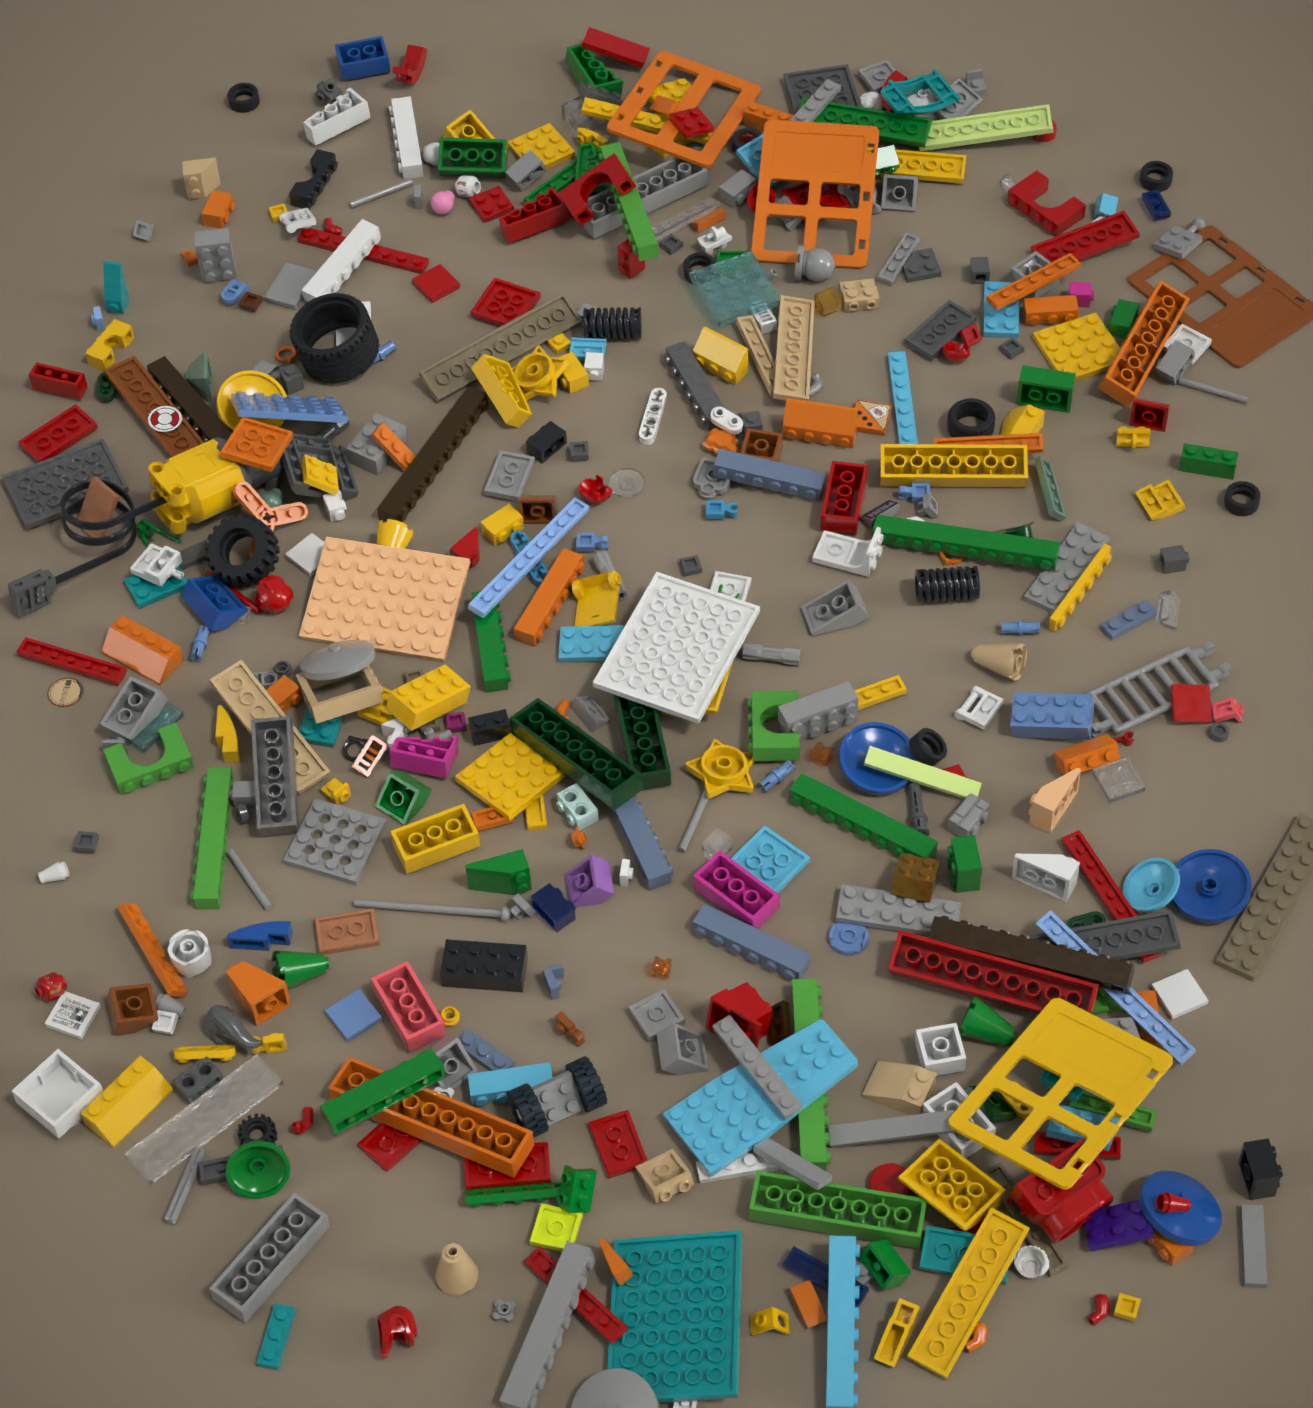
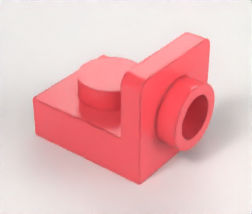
(1227, 710)

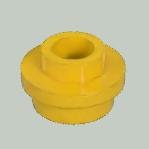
(450, 1011)

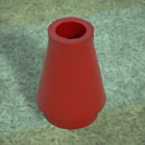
(1171, 1203)

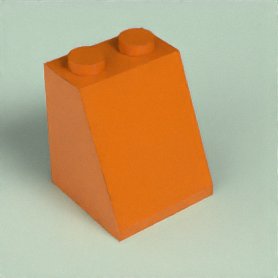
(257, 991)

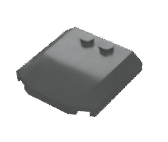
(324, 451)

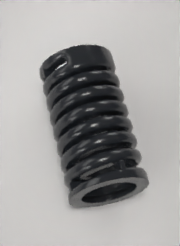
(612, 326)
(965, 576)

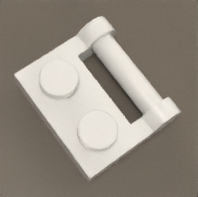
(302, 219)
(983, 711)

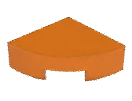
(190, 257)

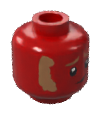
(50, 986)

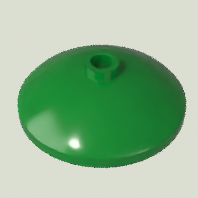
(258, 1179)

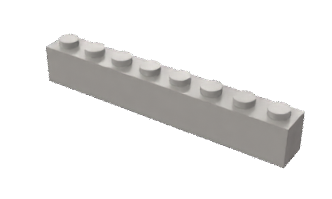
(548, 1327)

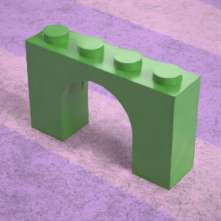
(766, 744)
(132, 776)

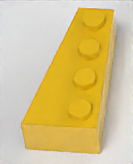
(503, 389)

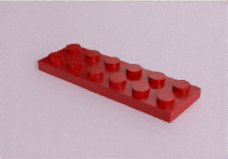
(1090, 239)

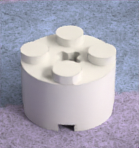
(189, 952)

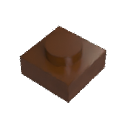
(250, 301)

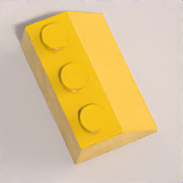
(721, 356)

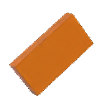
(663, 105)

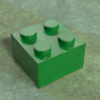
(964, 863)

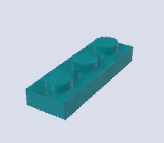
(276, 1337)

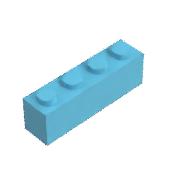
(493, 1085)

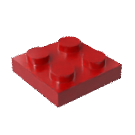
(691, 122)
(491, 204)

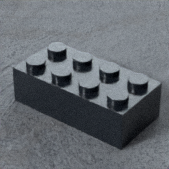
(484, 965)

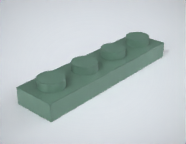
(1050, 488)

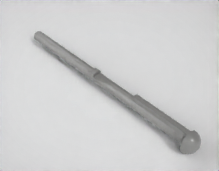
(504, 913)

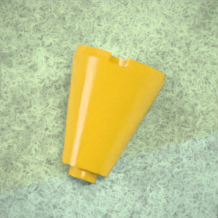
(393, 534)

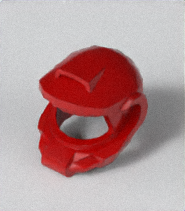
(273, 595)
(396, 1324)

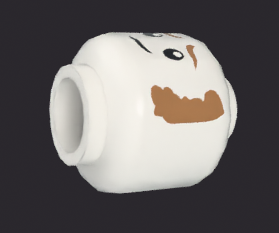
(467, 186)

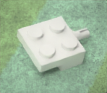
(158, 564)

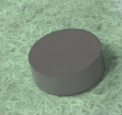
(1219, 732)
(242, 813)

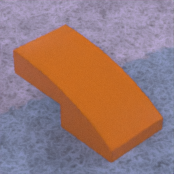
(808, 1304)

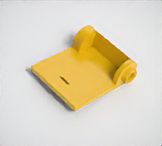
(597, 599)

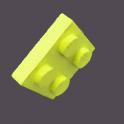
(555, 1228)

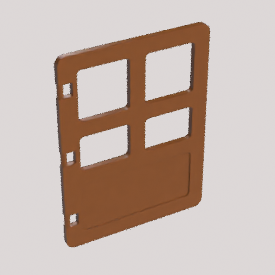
(1247, 323)

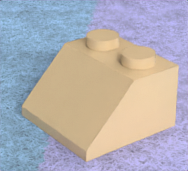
(200, 177)

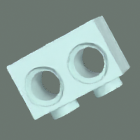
(580, 805)

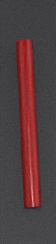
(247, 602)

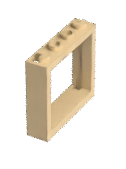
(344, 703)

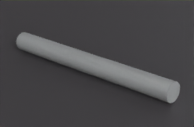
(380, 193)
(1213, 390)
(693, 823)
(249, 879)

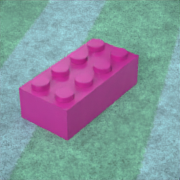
(736, 890)

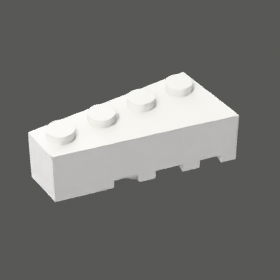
(337, 117)

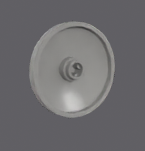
(337, 660)
(615, 1390)

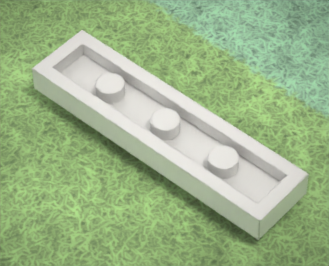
(744, 1166)

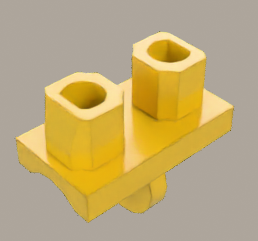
(1133, 437)

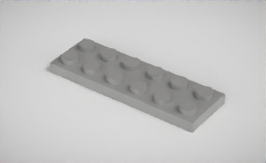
(1074, 557)
(891, 912)

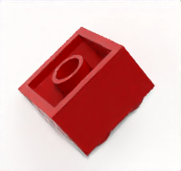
(1149, 414)

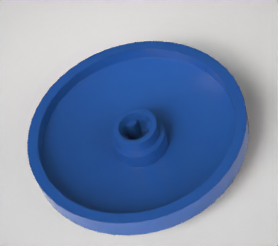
(854, 752)
(1212, 886)
(1187, 1228)

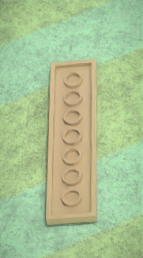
(794, 348)
(251, 701)

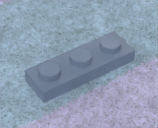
(1128, 619)
(484, 1052)

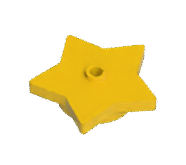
(539, 373)
(723, 769)

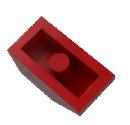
(468, 547)

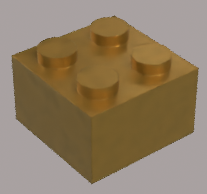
(915, 877)

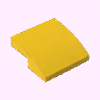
(1160, 500)

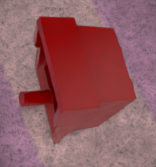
(745, 1008)

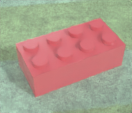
(408, 1006)

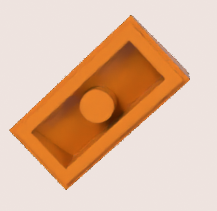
(709, 219)

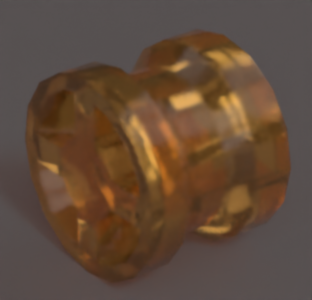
(822, 753)
(661, 967)

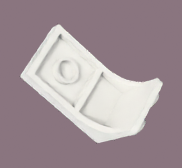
(848, 552)

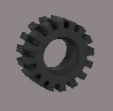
(257, 1123)

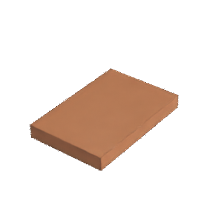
(98, 506)
(347, 931)

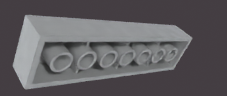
(656, 188)

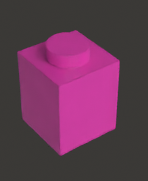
(1083, 293)

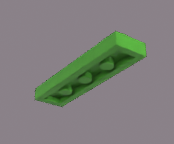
(1141, 1118)

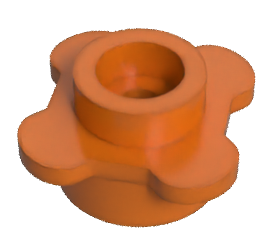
(579, 838)

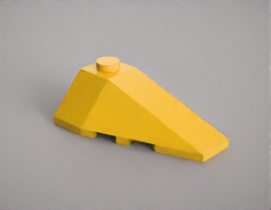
(1023, 420)

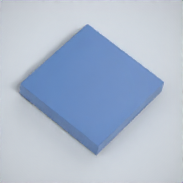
(353, 1015)

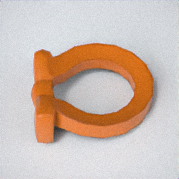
(291, 359)
(949, 561)

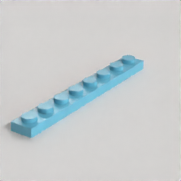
(902, 398)

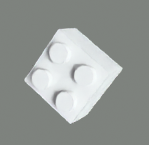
(941, 1049)

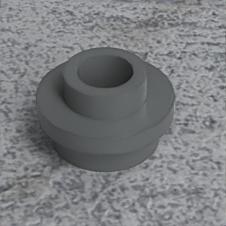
(280, 666)

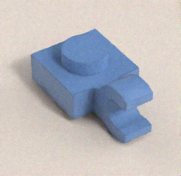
(915, 491)
(588, 541)

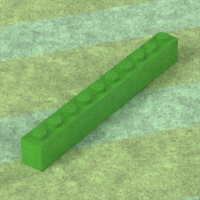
(633, 211)
(812, 1119)

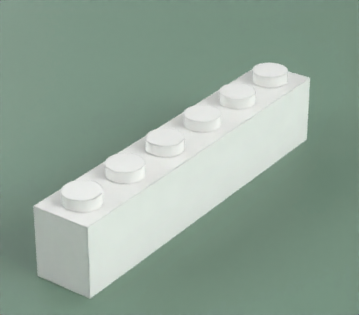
(407, 138)
(343, 261)

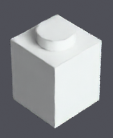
(594, 365)

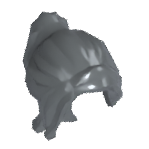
(224, 1022)

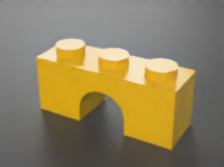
(101, 354)

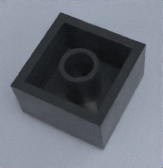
(1260, 1169)

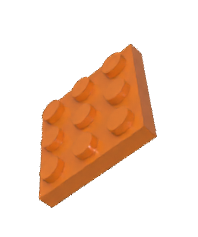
(256, 444)

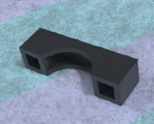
(305, 193)

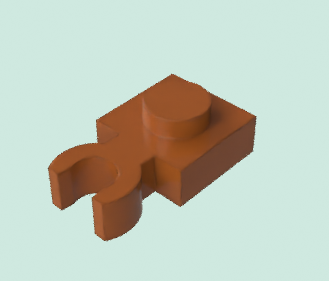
(567, 1027)

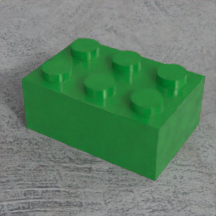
(1046, 388)

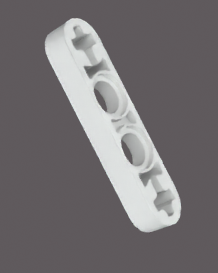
(652, 416)

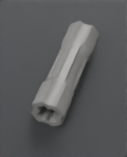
(604, 564)
(785, 655)

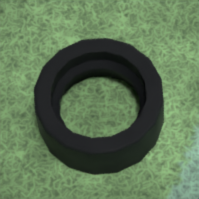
(245, 105)
(1160, 168)
(696, 259)
(1246, 488)
(936, 743)

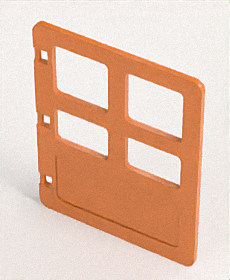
(816, 156)

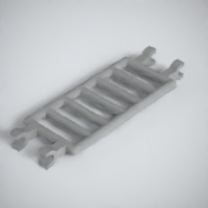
(1194, 656)

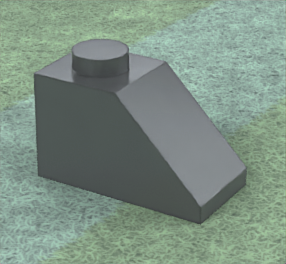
(751, 420)

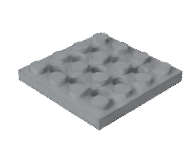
(338, 815)

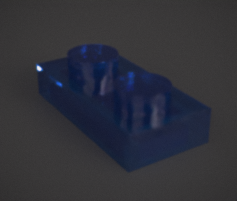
(1156, 205)

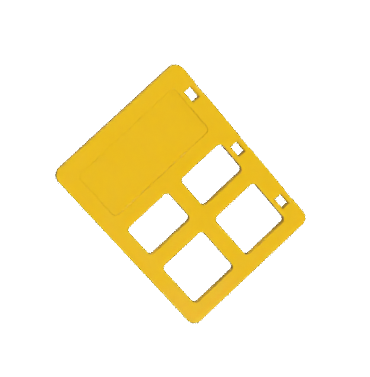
(1084, 1055)

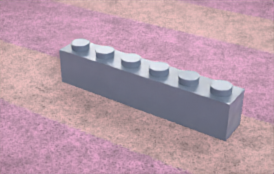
(768, 474)
(643, 844)
(751, 943)

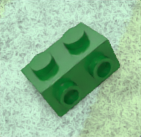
(576, 1189)

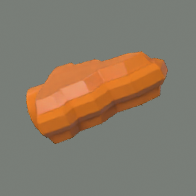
(721, 439)

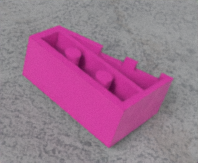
(424, 756)

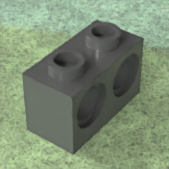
(200, 1082)

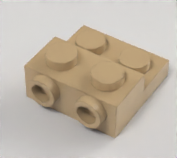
(859, 295)
(665, 1176)

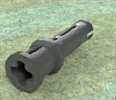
(918, 825)

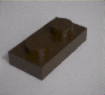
(779, 1024)

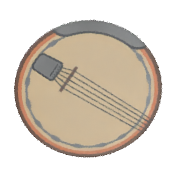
(65, 692)

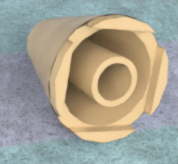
(1001, 658)
(456, 1271)

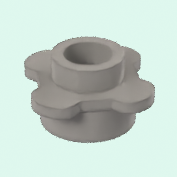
(504, 1316)

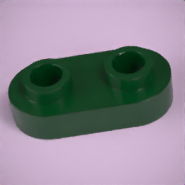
(105, 390)
(1086, 919)

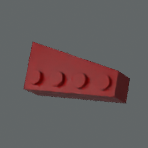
(534, 216)

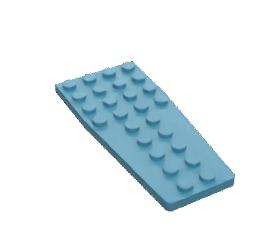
(734, 1113)

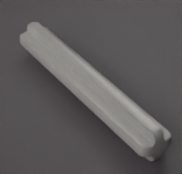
(184, 1186)

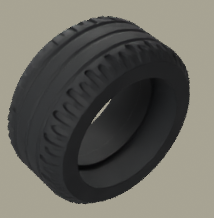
(971, 408)

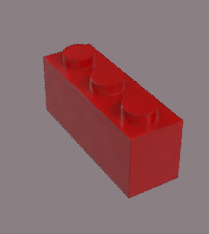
(58, 381)

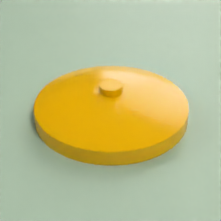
(250, 383)

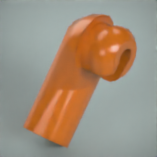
(562, 707)

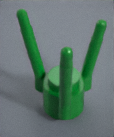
(148, 529)

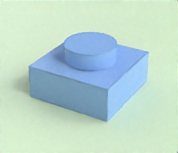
(97, 318)

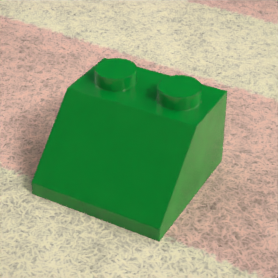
(402, 796)

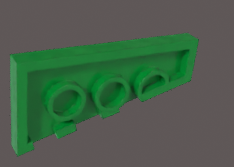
(586, 160)

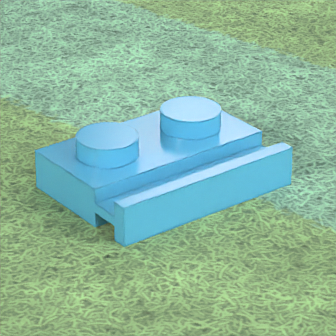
(580, 346)

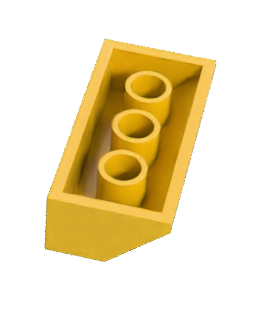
(126, 1102)

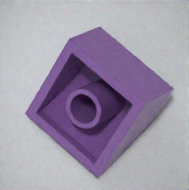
(589, 882)

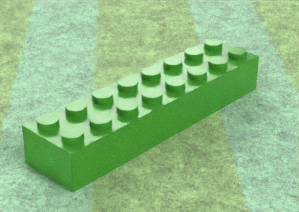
(838, 1210)

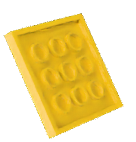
(1078, 346)
(509, 776)

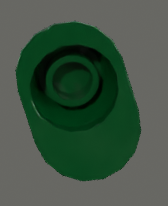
(1024, 530)

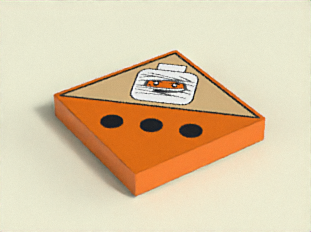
(873, 417)

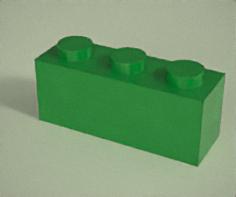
(1208, 461)

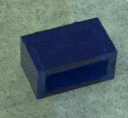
(553, 907)

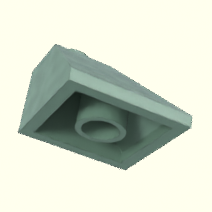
(201, 376)

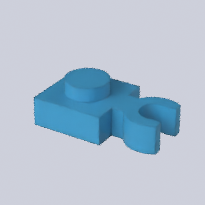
(718, 509)

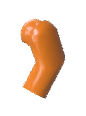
(978, 1339)

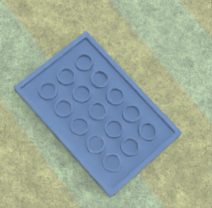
(288, 407)

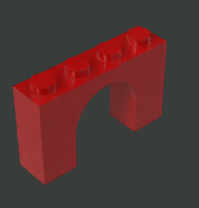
(578, 192)
(1053, 220)

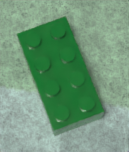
(473, 157)

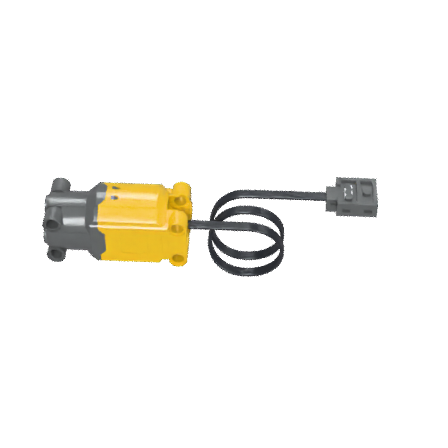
(186, 491)

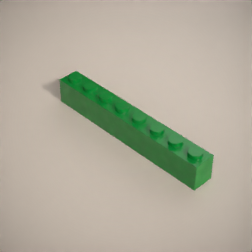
(860, 819)

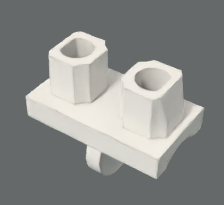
(714, 239)

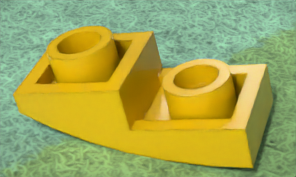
(587, 136)

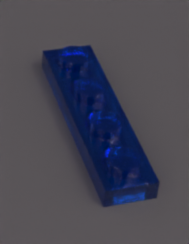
(816, 1271)

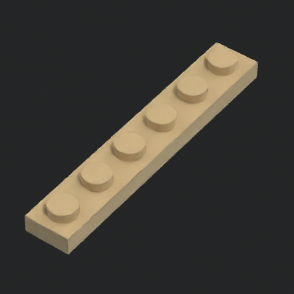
(758, 350)

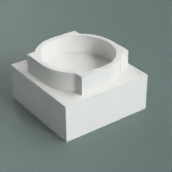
(57, 1093)

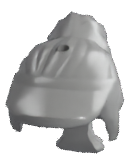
(852, 194)

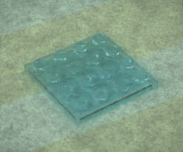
(735, 288)

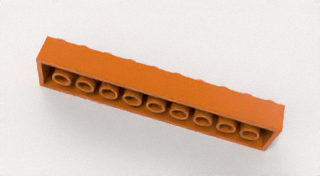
(446, 1122)

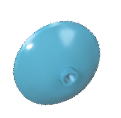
(1151, 884)

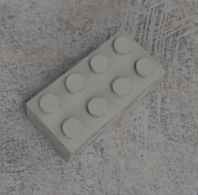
(819, 712)

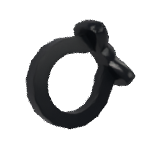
(351, 740)

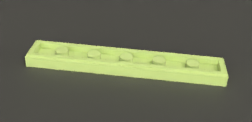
(921, 773)

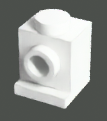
(334, 506)

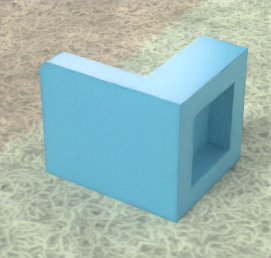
(1105, 204)

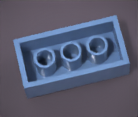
(1052, 715)

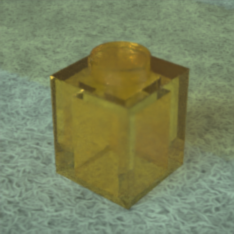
(828, 301)

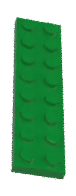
(891, 126)

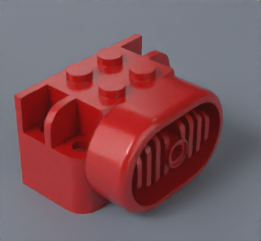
(1061, 1210)

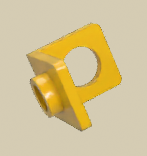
(767, 1320)

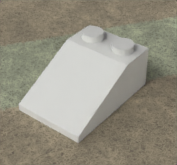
(1047, 873)

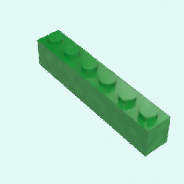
(492, 649)
(382, 1091)

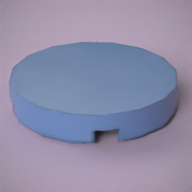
(848, 938)

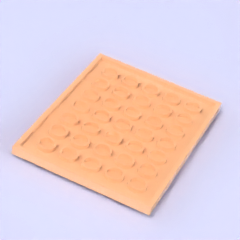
(385, 596)

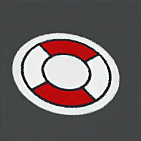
(164, 418)

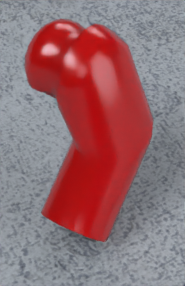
(331, 228)
(307, 1122)
(1102, 1309)

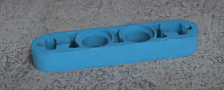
(533, 573)

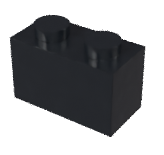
(546, 442)
(489, 727)

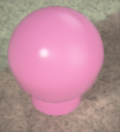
(442, 202)

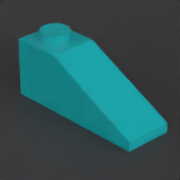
(115, 288)

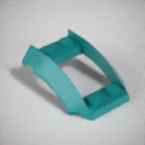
(895, 94)

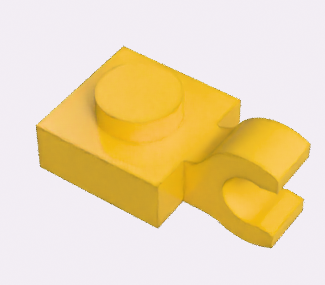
(272, 1043)

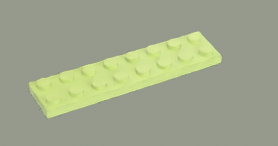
(989, 127)

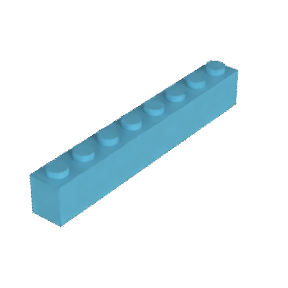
(840, 1326)

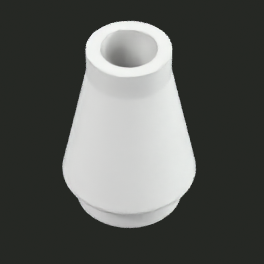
(55, 872)

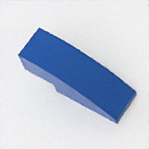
(261, 936)

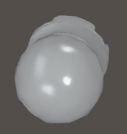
(814, 264)

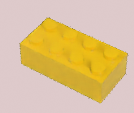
(428, 697)
(435, 838)

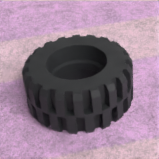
(227, 535)

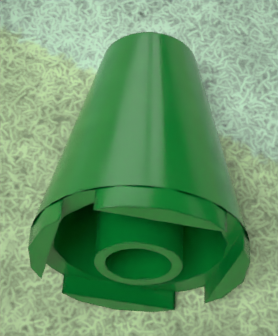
(298, 966)
(985, 1024)

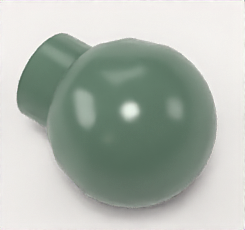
(272, 498)

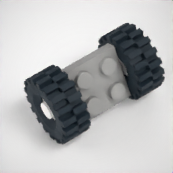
(558, 1097)

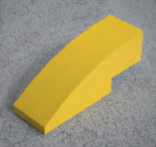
(227, 737)
(897, 1332)

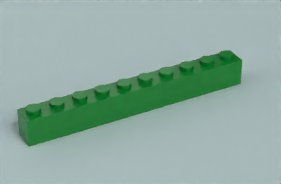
(968, 542)

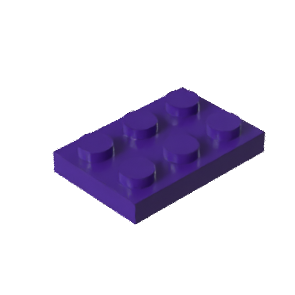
(1118, 1226)

